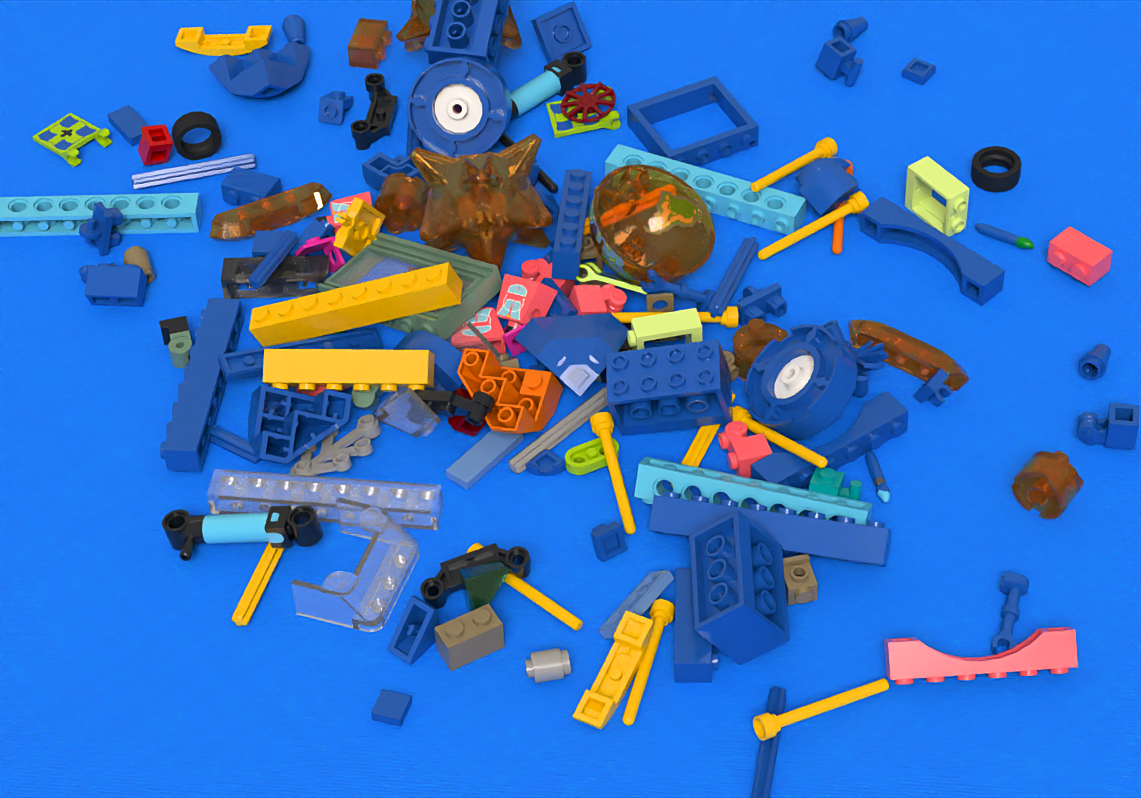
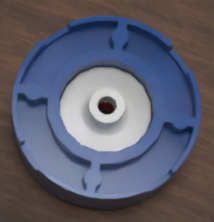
(479, 92)
(801, 382)

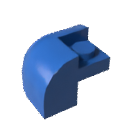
(381, 166)
(827, 183)

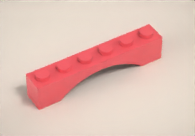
(1044, 649)

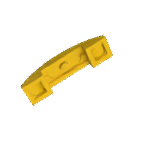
(195, 41)
(617, 671)

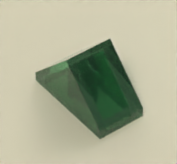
(482, 582)

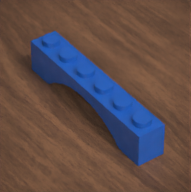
(571, 224)
(891, 224)
(878, 423)

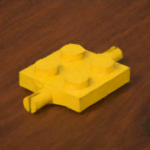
(358, 227)

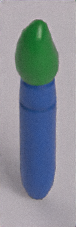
(1020, 242)

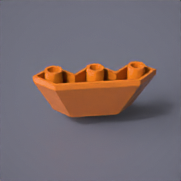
(522, 396)

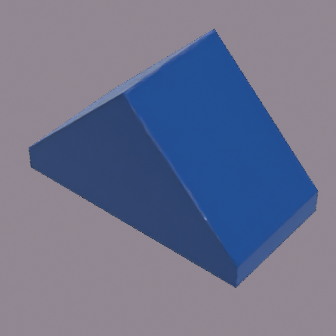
(415, 631)

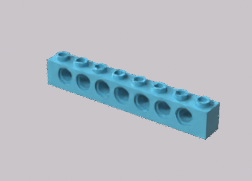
(723, 193)
(66, 213)
(738, 488)

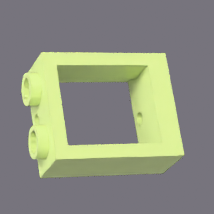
(929, 175)
(665, 325)

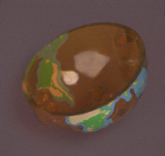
(658, 231)

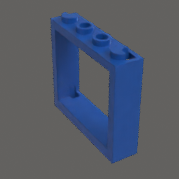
(685, 99)

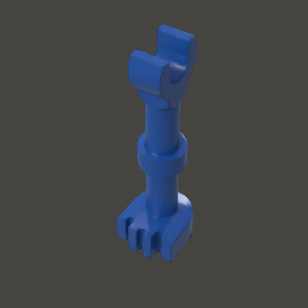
(679, 291)
(1015, 586)

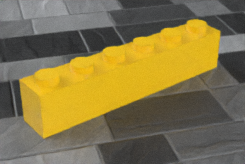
(348, 369)

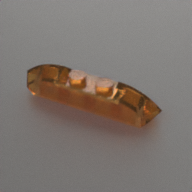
(269, 213)
(908, 352)

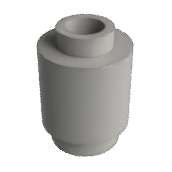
(548, 665)

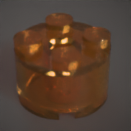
(402, 202)
(750, 341)
(1047, 484)

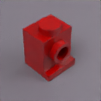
(155, 144)

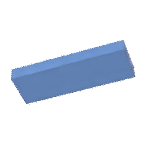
(482, 457)
(638, 600)

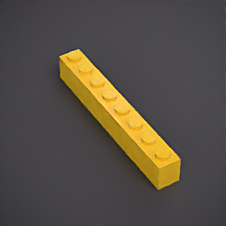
(357, 305)

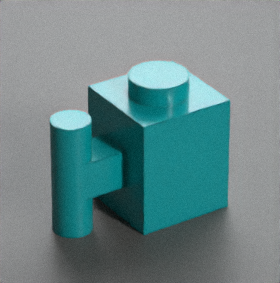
(831, 482)

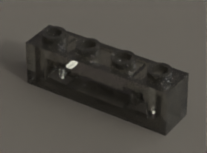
(281, 282)

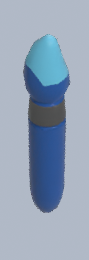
(877, 476)

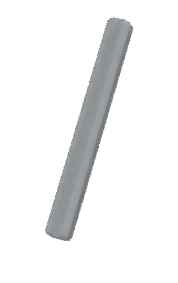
(560, 430)

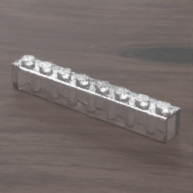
(255, 492)

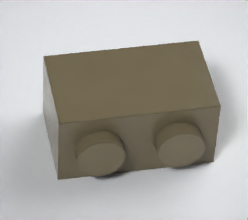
(469, 637)

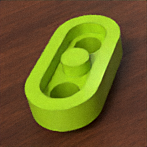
(587, 457)

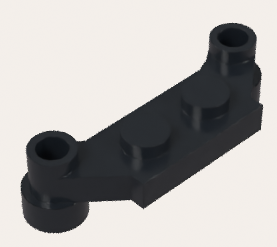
(379, 116)
(450, 404)
(448, 580)

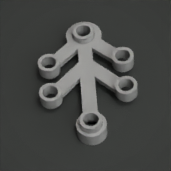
(339, 452)

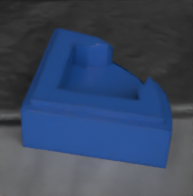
(545, 464)

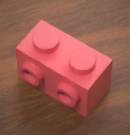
(1079, 256)

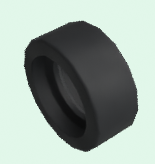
(191, 121)
(996, 181)

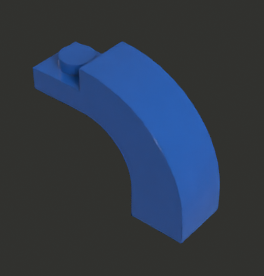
(446, 356)

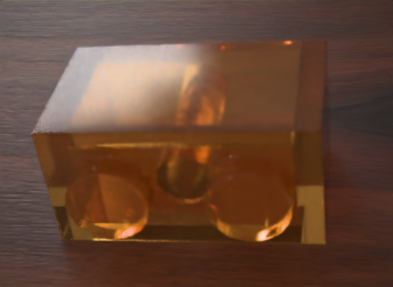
(369, 43)

